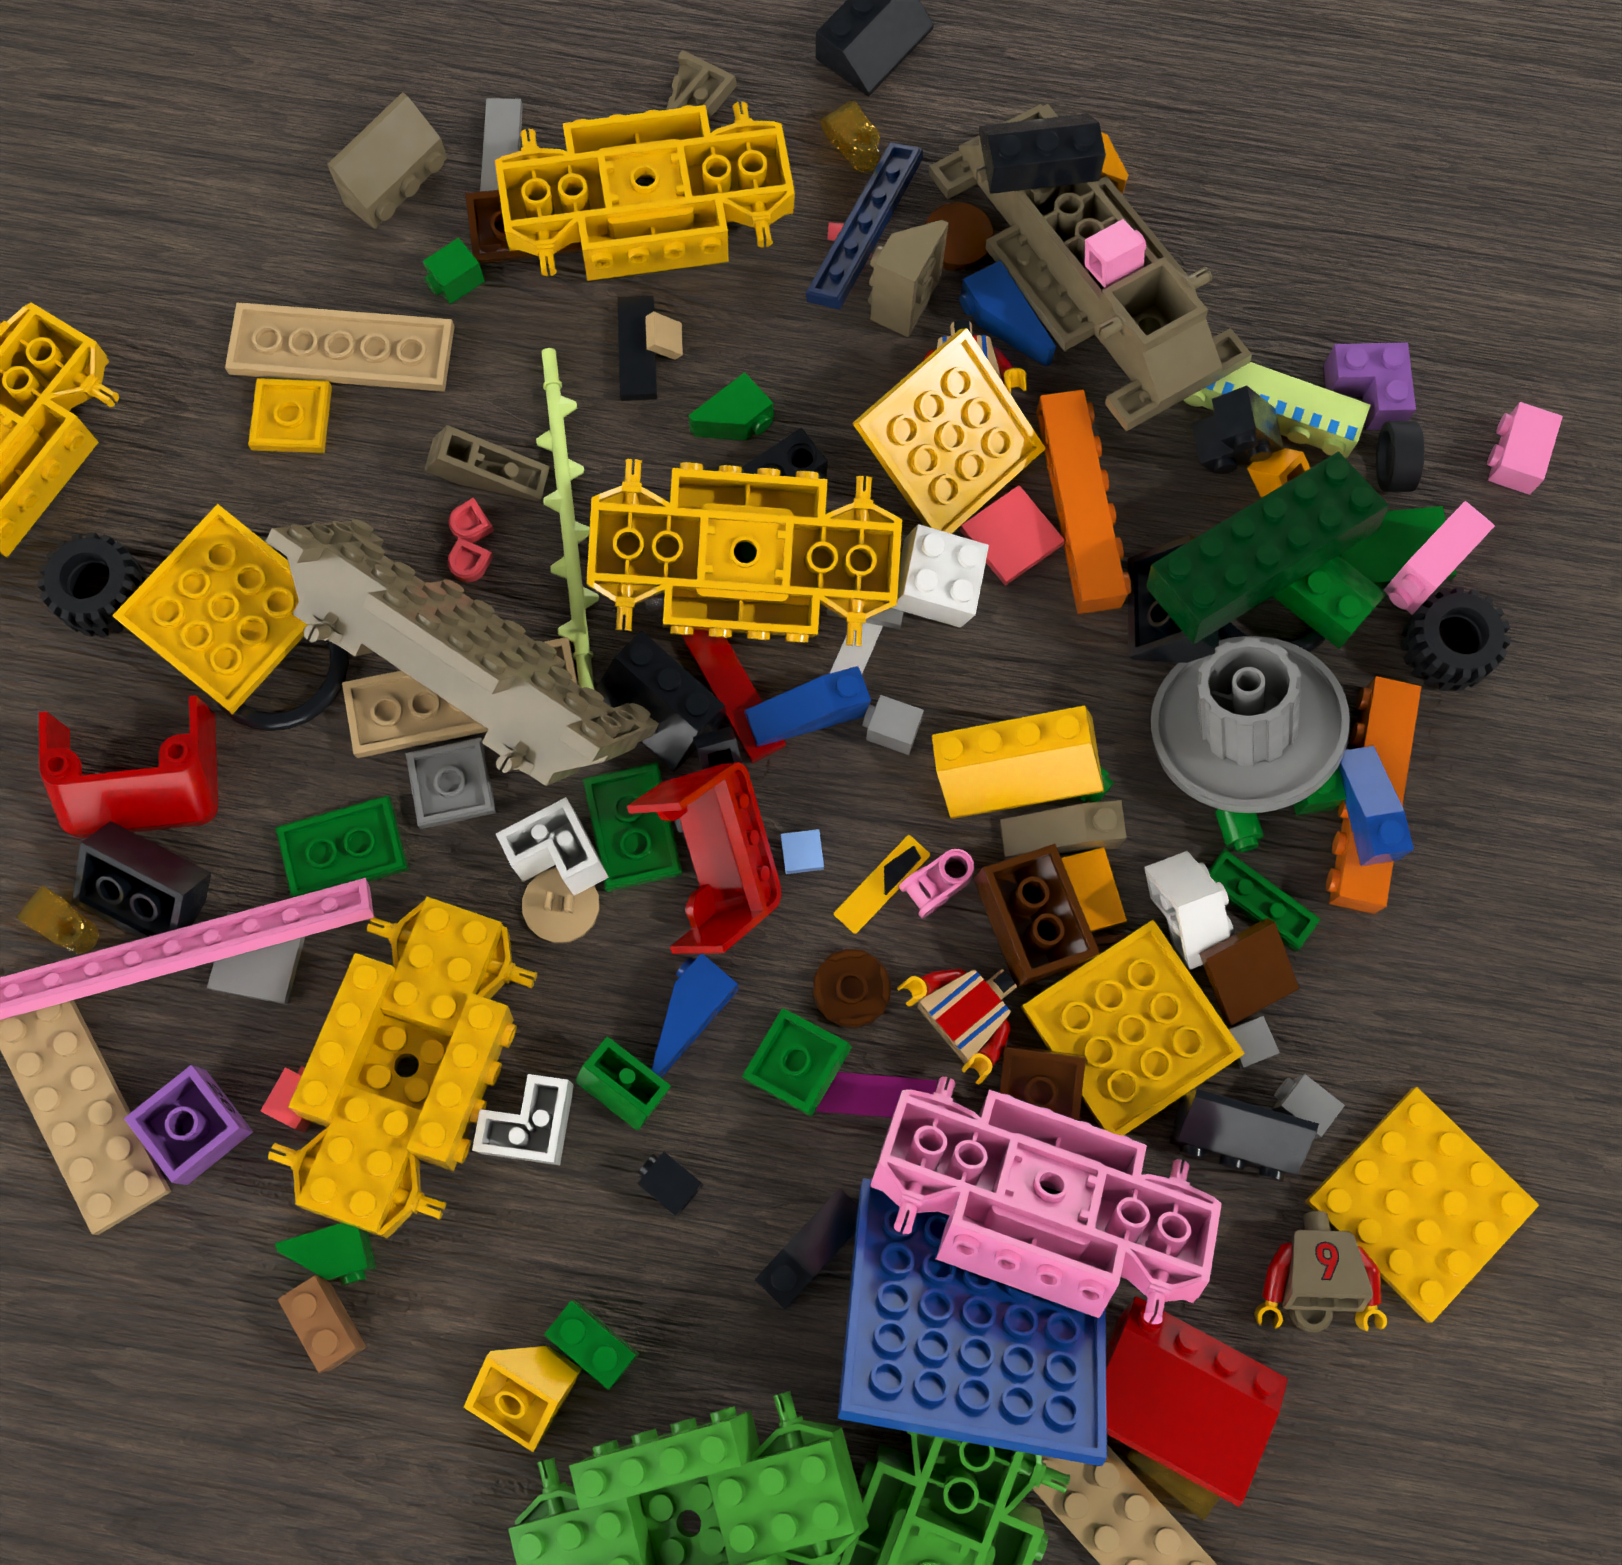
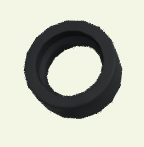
(1400, 456)

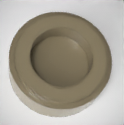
(1311, 1319)

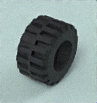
(73, 566)
(1471, 616)

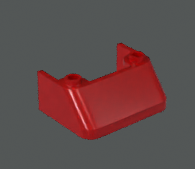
(140, 800)
(726, 850)

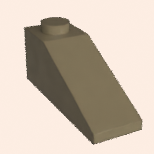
(485, 465)
(1071, 828)

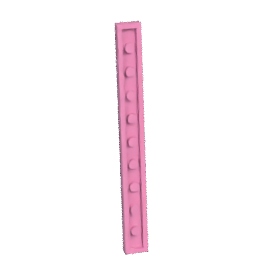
(184, 948)

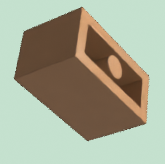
(322, 1323)

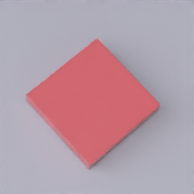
(1015, 534)

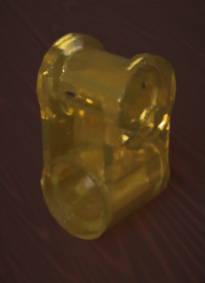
(853, 136)
(56, 919)

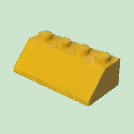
(1018, 762)

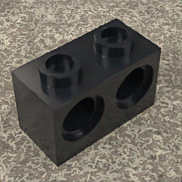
(787, 452)

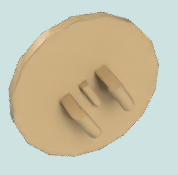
(555, 912)

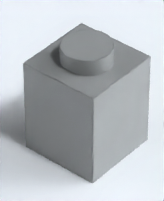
(893, 724)
(1307, 1101)

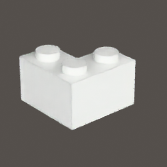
(553, 839)
(1190, 904)
(536, 1132)

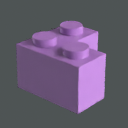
(1376, 373)

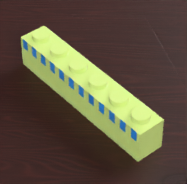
(1302, 409)

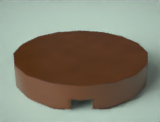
(965, 235)
(851, 988)

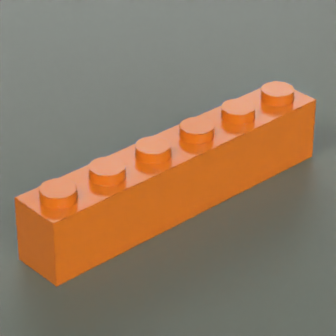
(1082, 502)
(1389, 725)

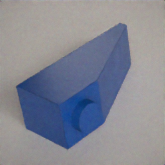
(1004, 312)
(810, 707)
(1373, 808)
(693, 1004)

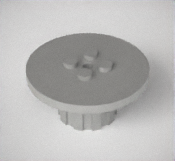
(1250, 725)

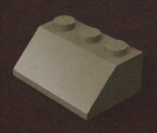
(387, 161)
(906, 275)

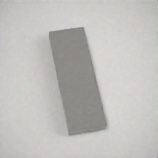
(501, 136)

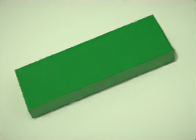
(1262, 899)

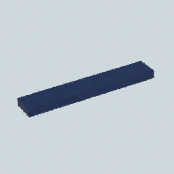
(864, 226)

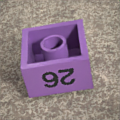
(188, 1125)

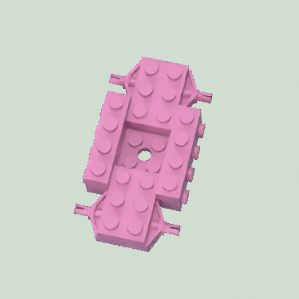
(1052, 1245)

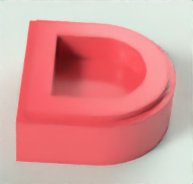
(469, 522)
(468, 561)

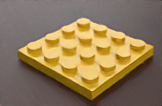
(950, 434)
(218, 609)
(1140, 1027)
(1423, 1203)

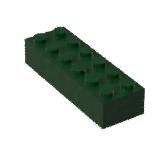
(1266, 547)

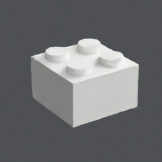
(940, 575)

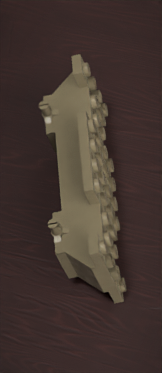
(1048, 265)
(455, 649)

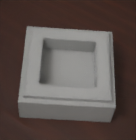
(1255, 1041)

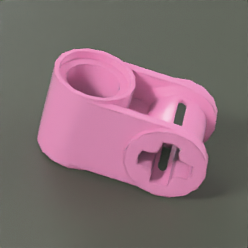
(937, 882)

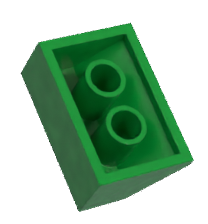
(1332, 599)

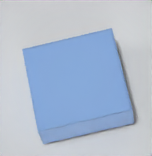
(802, 851)

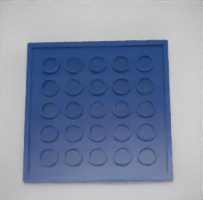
(963, 1352)

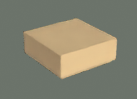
(664, 335)

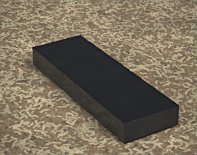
(636, 363)

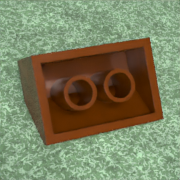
(1035, 915)

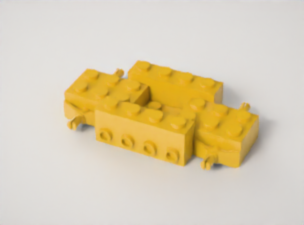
(635, 229)
(42, 444)
(688, 547)
(382, 1123)

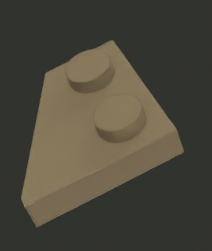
(700, 84)

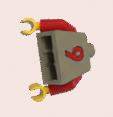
(1322, 1273)

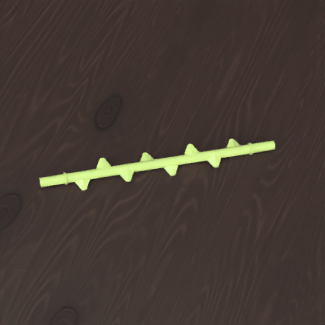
(572, 531)

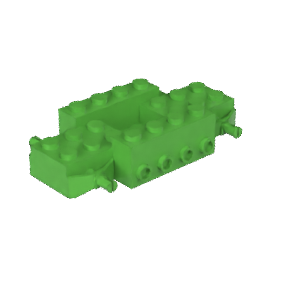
(753, 1500)
(951, 1505)

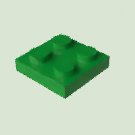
(797, 1062)

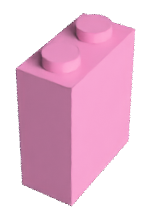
(1438, 558)

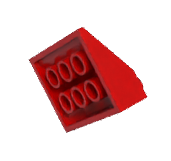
(1190, 1401)

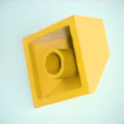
(522, 1391)

